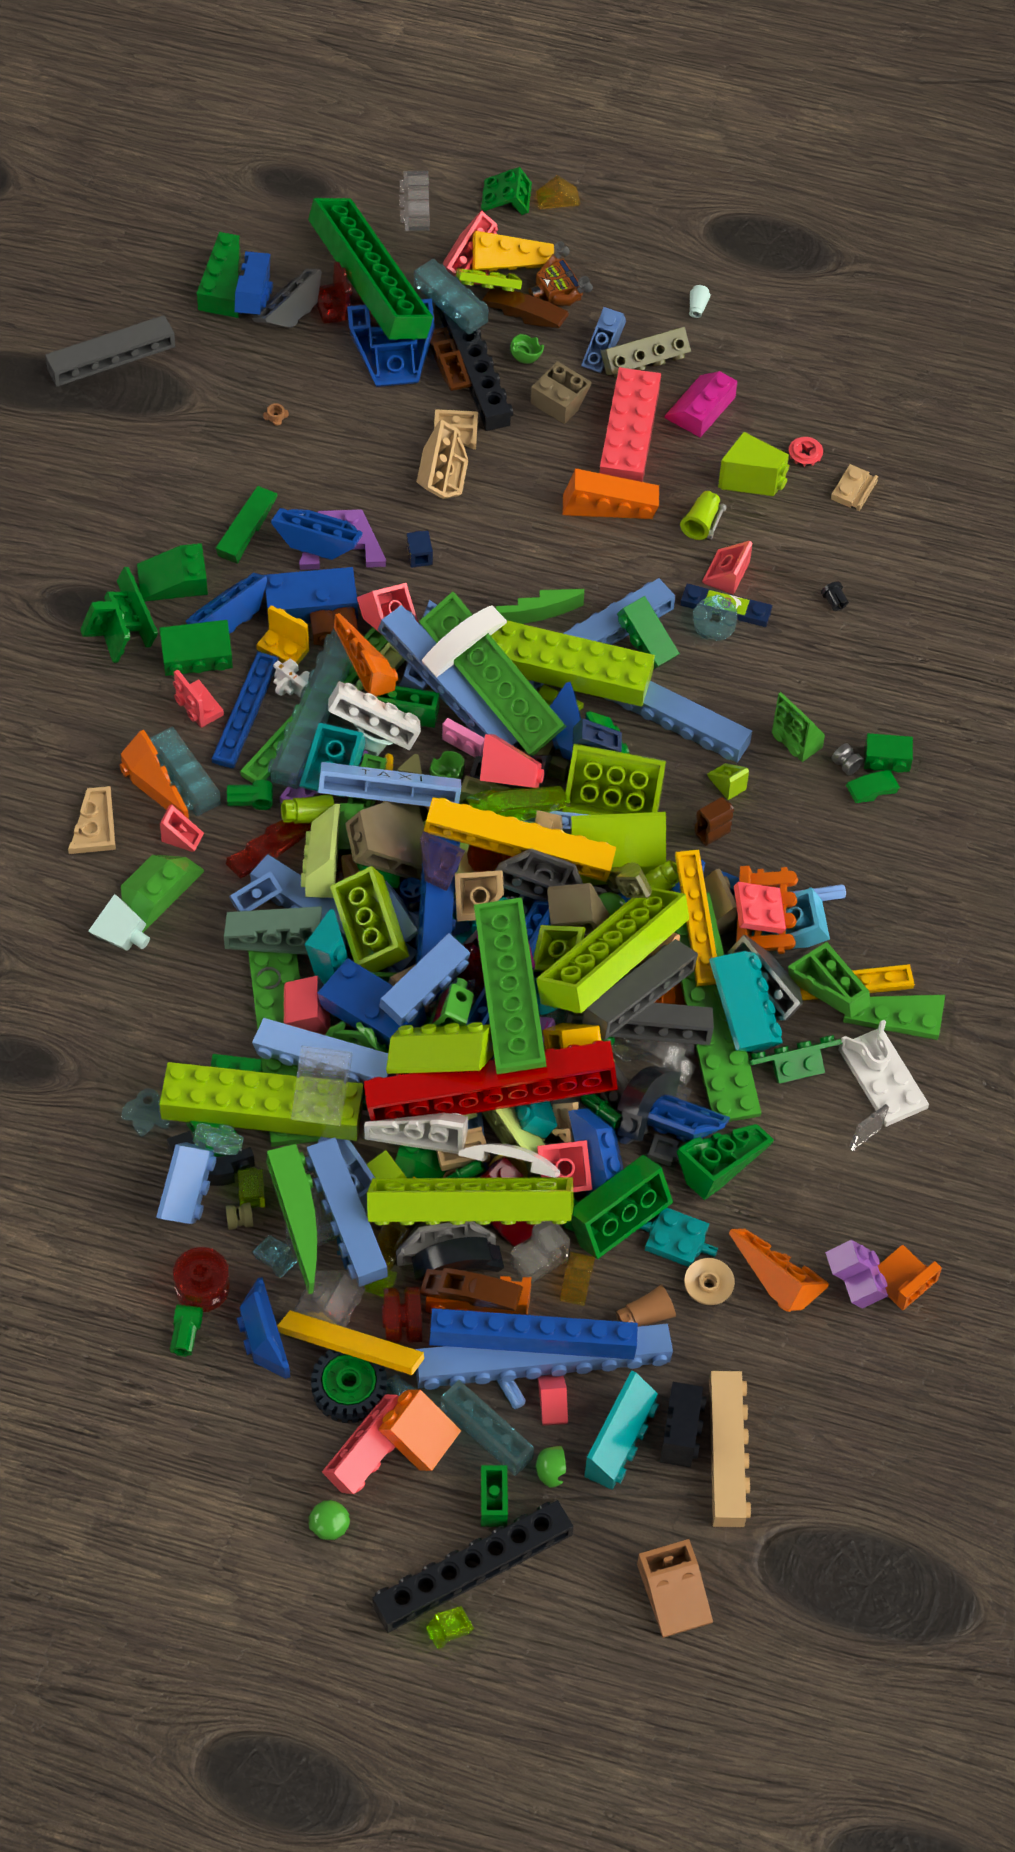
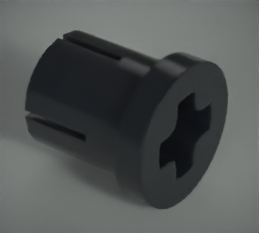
(835, 595)

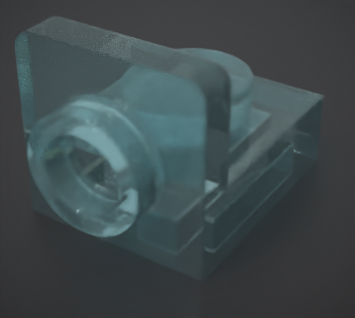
(276, 1255)

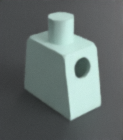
(120, 926)

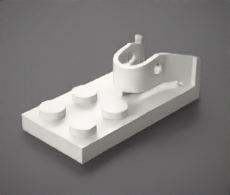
(883, 1075)

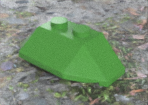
(158, 885)

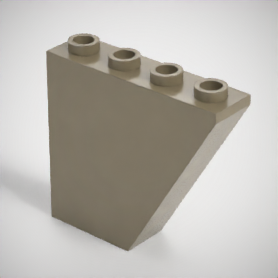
(388, 838)

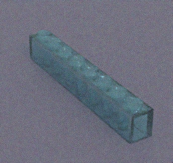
(294, 750)

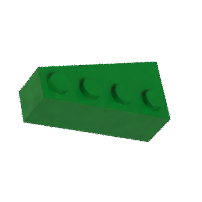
(221, 277)

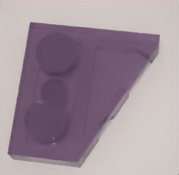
(439, 860)

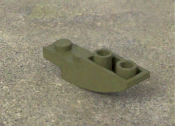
(629, 881)

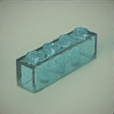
(451, 296)
(185, 772)
(487, 1427)

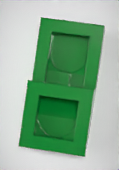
(871, 785)

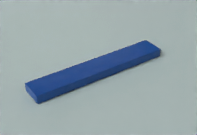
(245, 710)

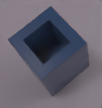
(419, 549)

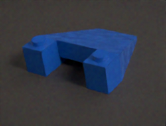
(386, 359)

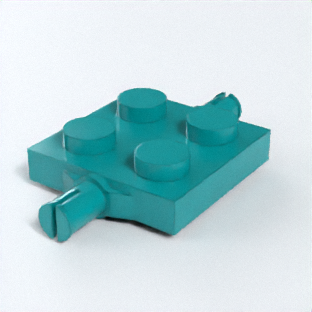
(678, 1237)

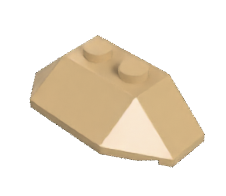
(443, 462)

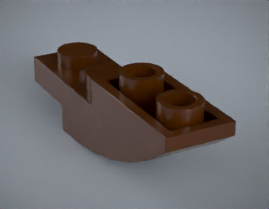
(471, 1287)

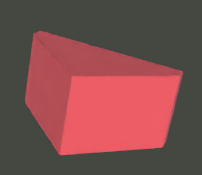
(179, 830)
(553, 1400)

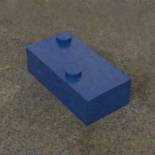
(311, 591)
(355, 996)

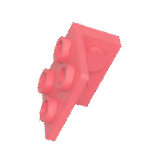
(196, 700)

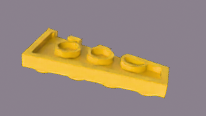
(501, 251)

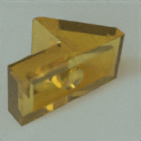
(577, 1278)

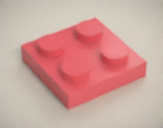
(759, 907)

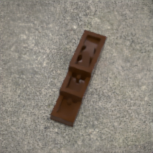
(531, 309)
(449, 360)

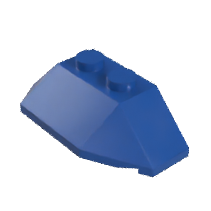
(316, 532)
(235, 604)
(567, 710)
(684, 1119)
(602, 1145)
(262, 1332)

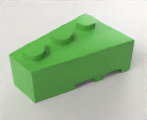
(830, 980)

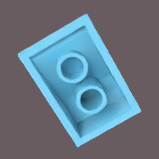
(811, 920)

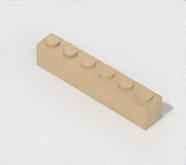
(727, 1449)

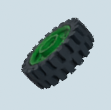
(344, 1401)

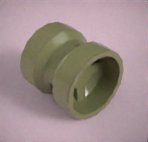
(245, 1216)

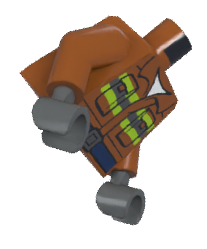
(557, 282)

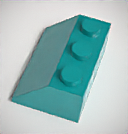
(326, 947)

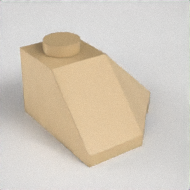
(476, 889)

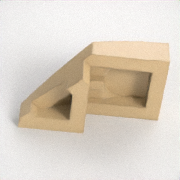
(561, 1114)

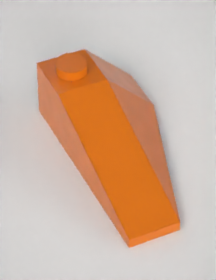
(367, 661)
(144, 771)
(784, 1281)

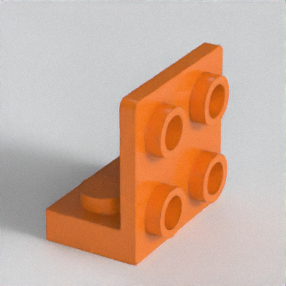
(907, 1276)

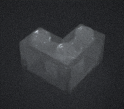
(415, 200)
(542, 1253)

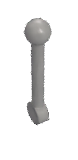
(722, 507)

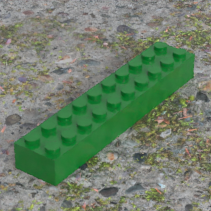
(370, 268)

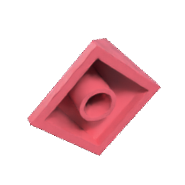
(728, 567)
(303, 1006)
(571, 1160)

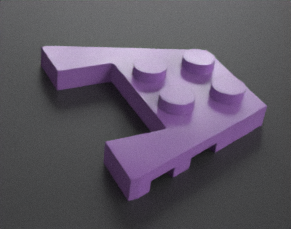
(368, 541)

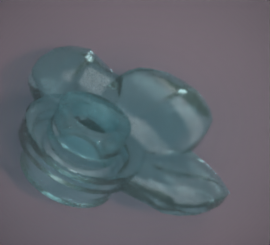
(144, 1115)

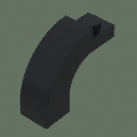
(641, 1095)
(225, 1166)
(458, 1254)

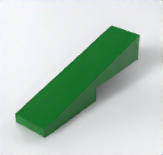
(245, 524)

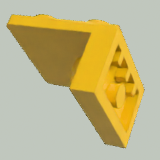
(286, 636)

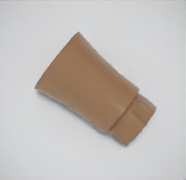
(648, 1309)

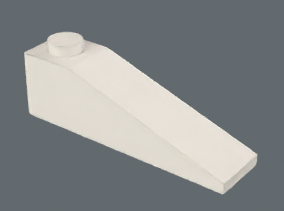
(432, 1131)

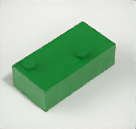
(620, 1206)

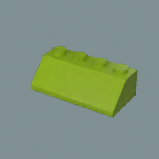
(439, 1048)

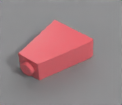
(508, 764)

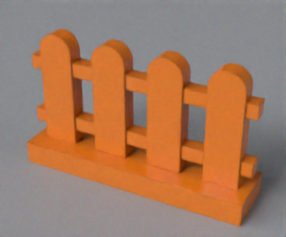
(772, 879)

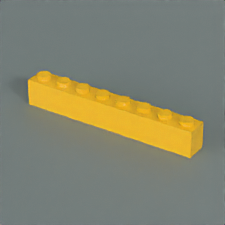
(514, 836)

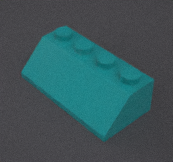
(746, 1001)
(621, 1432)

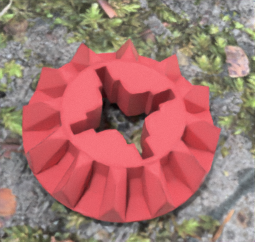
(809, 445)

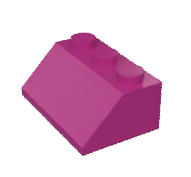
(703, 402)

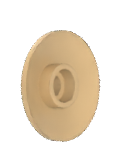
(709, 1271)

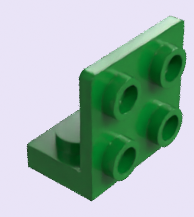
(505, 188)

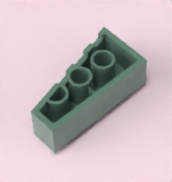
(271, 929)

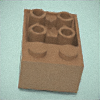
(675, 1588)

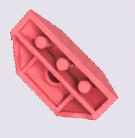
(462, 251)

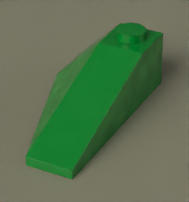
(716, 1160)

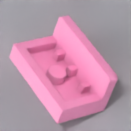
(462, 738)

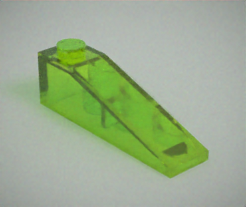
(520, 802)

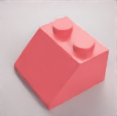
(382, 602)

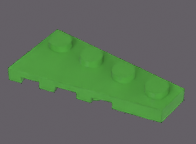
(903, 1014)

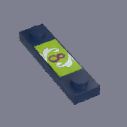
(747, 609)

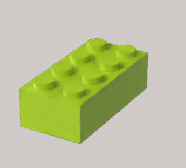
(369, 920)

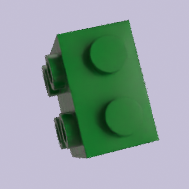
(107, 621)

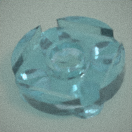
(713, 630)
(220, 1138)

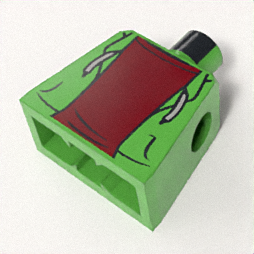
(453, 1005)

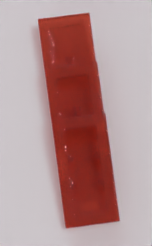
(274, 842)

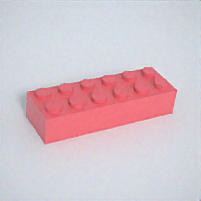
(630, 424)

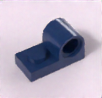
(596, 736)

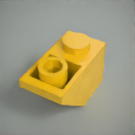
(568, 1034)

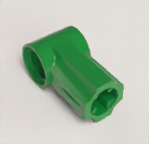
(256, 795)
(186, 1323)

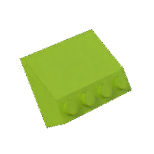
(613, 782)
(637, 838)

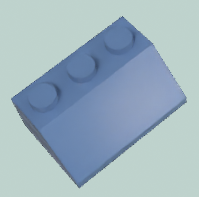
(186, 1183)

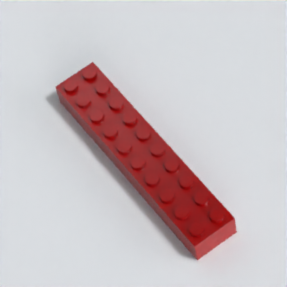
(568, 1074)

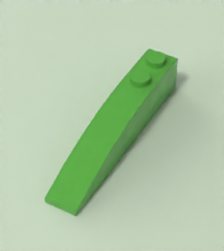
(296, 1202)

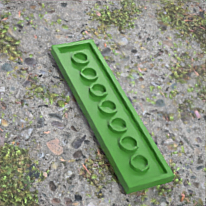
(497, 680)
(509, 986)

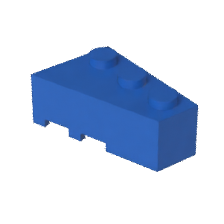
(255, 285)

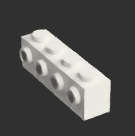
(374, 715)

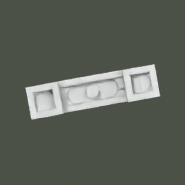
(461, 638)
(539, 1164)

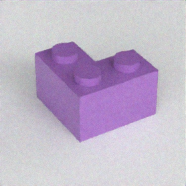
(859, 1271)

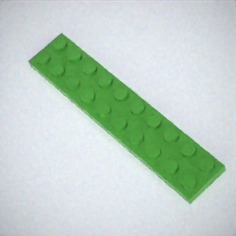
(270, 1005)
(723, 1068)

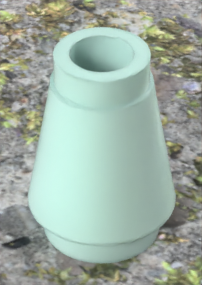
(698, 300)

